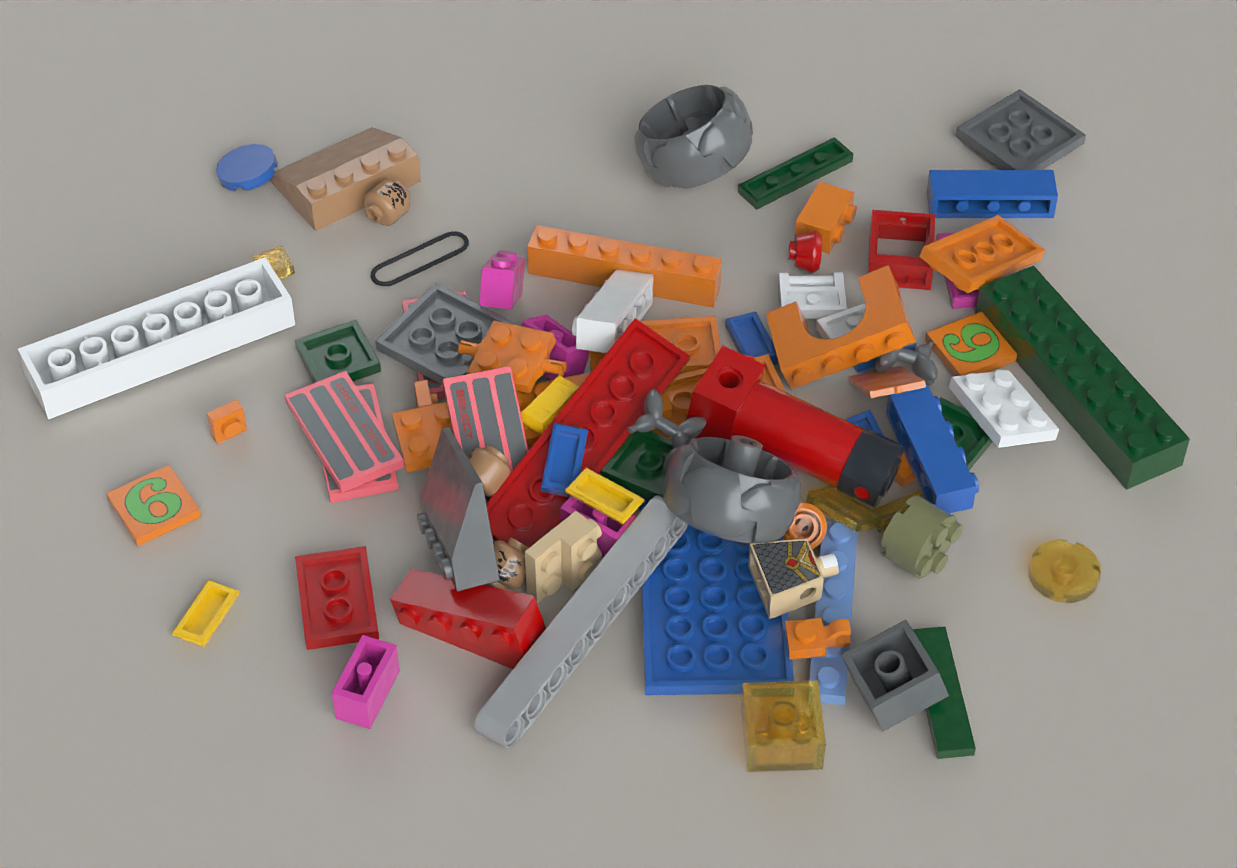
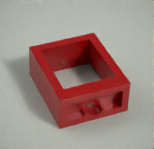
(907, 271)

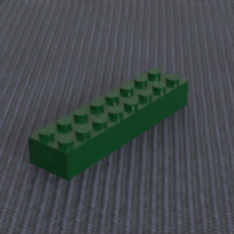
(1083, 378)

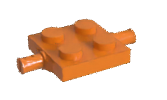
(514, 346)

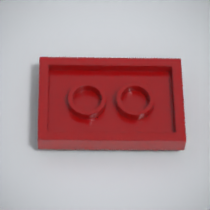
(336, 597)

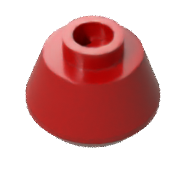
(806, 251)

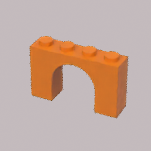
(880, 331)

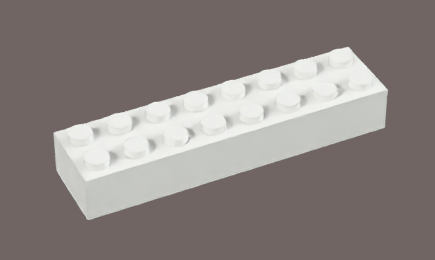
(156, 337)

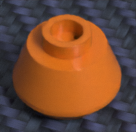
(815, 522)

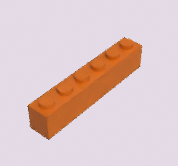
(594, 259)

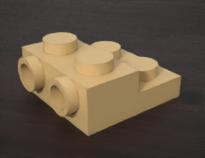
(562, 556)

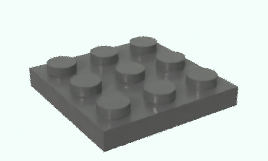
(1020, 134)
(431, 331)

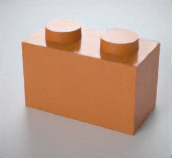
(828, 214)

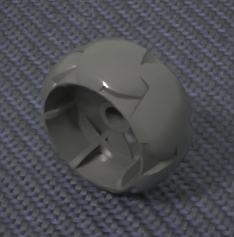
(694, 136)
(732, 489)

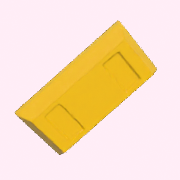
(548, 404)
(604, 496)
(205, 613)

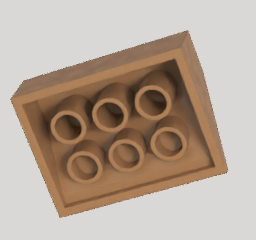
(338, 177)

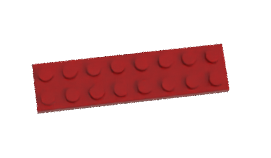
(605, 407)

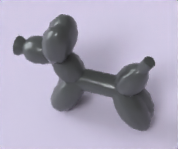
(919, 358)
(653, 419)

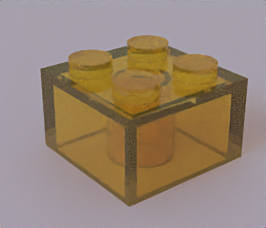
(783, 726)

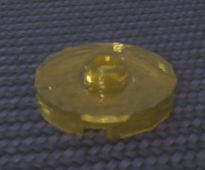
(1076, 562)

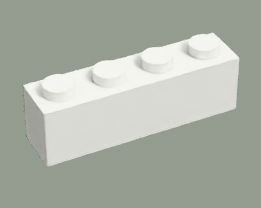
(612, 310)

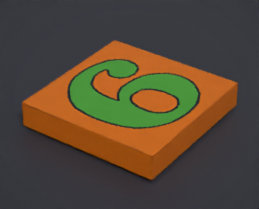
(971, 346)
(153, 505)

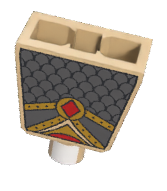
(789, 574)

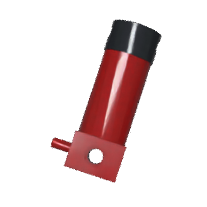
(797, 432)

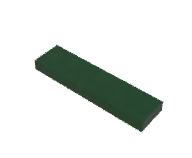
(795, 173)
(948, 717)

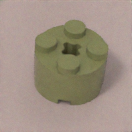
(920, 537)

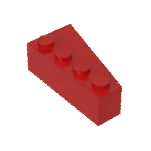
(476, 619)

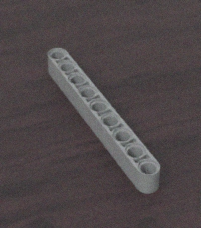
(579, 625)

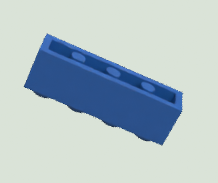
(992, 193)
(932, 450)

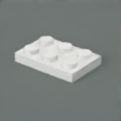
(1003, 408)

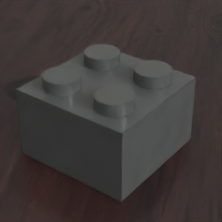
(894, 675)

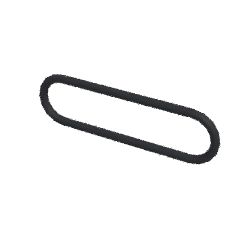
(424, 267)

